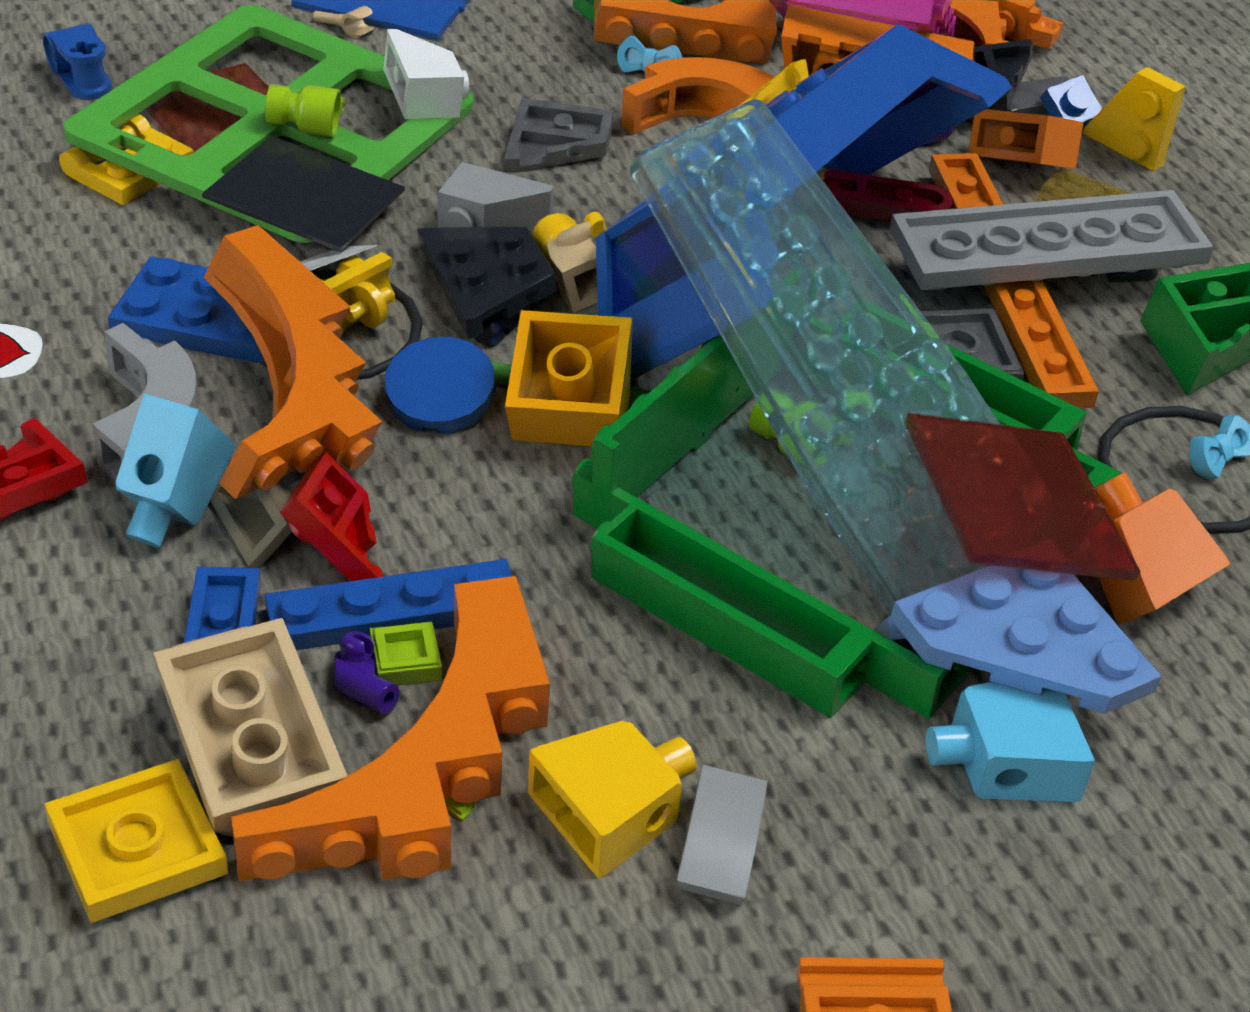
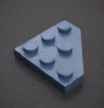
(1029, 635)

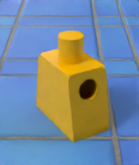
(609, 790)

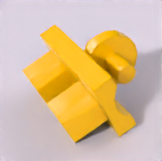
(364, 288)

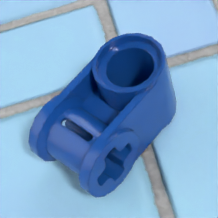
(77, 59)

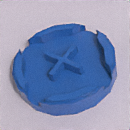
(440, 384)

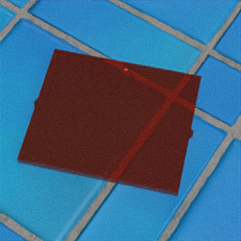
(1019, 498)

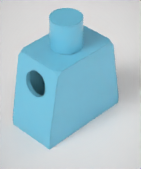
(170, 467)
(1015, 744)

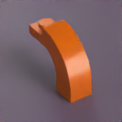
(688, 89)

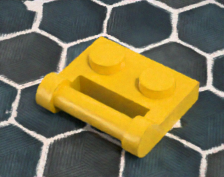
(112, 179)

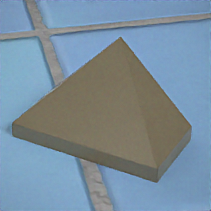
(254, 520)

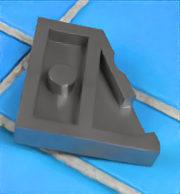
(556, 135)

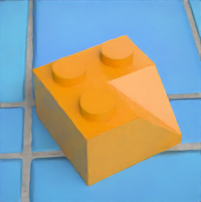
(568, 376)

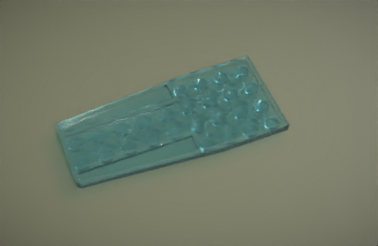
(817, 336)

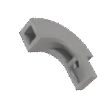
(141, 369)

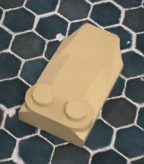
(247, 720)

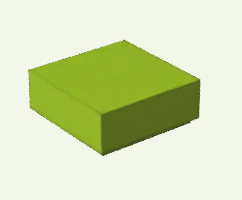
(407, 653)

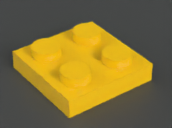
(135, 840)

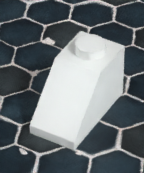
(424, 77)

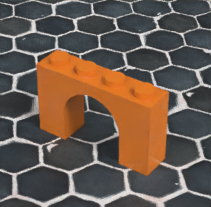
(722, 31)

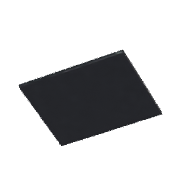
(304, 193)

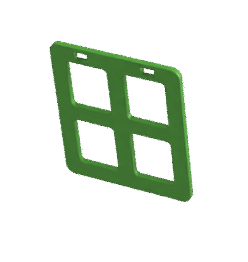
(183, 70)

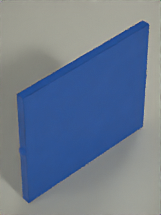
(414, 17)

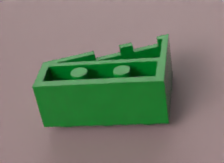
(1201, 323)

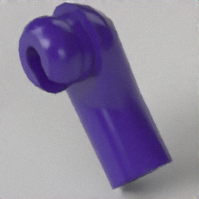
(357, 677)

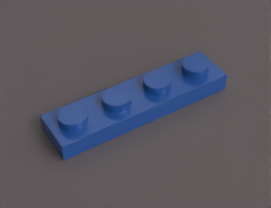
(327, 612)

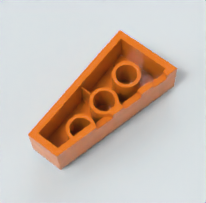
(829, 37)

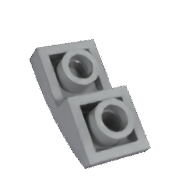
(721, 835)

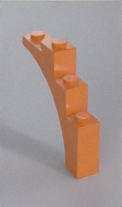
(308, 365)
(453, 751)

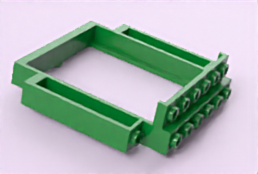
(730, 600)

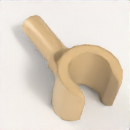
(351, 22)

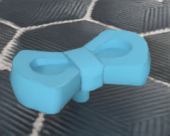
(634, 56)
(1211, 453)

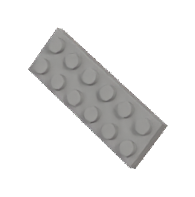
(1049, 239)

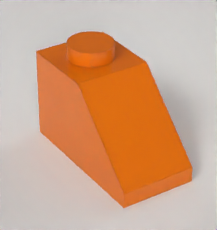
(1026, 138)

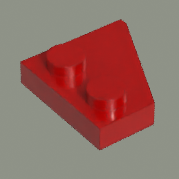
(36, 470)
(334, 517)

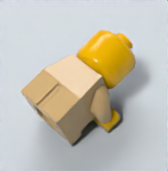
(571, 255)

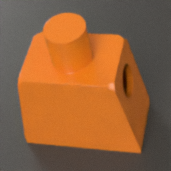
(1165, 543)

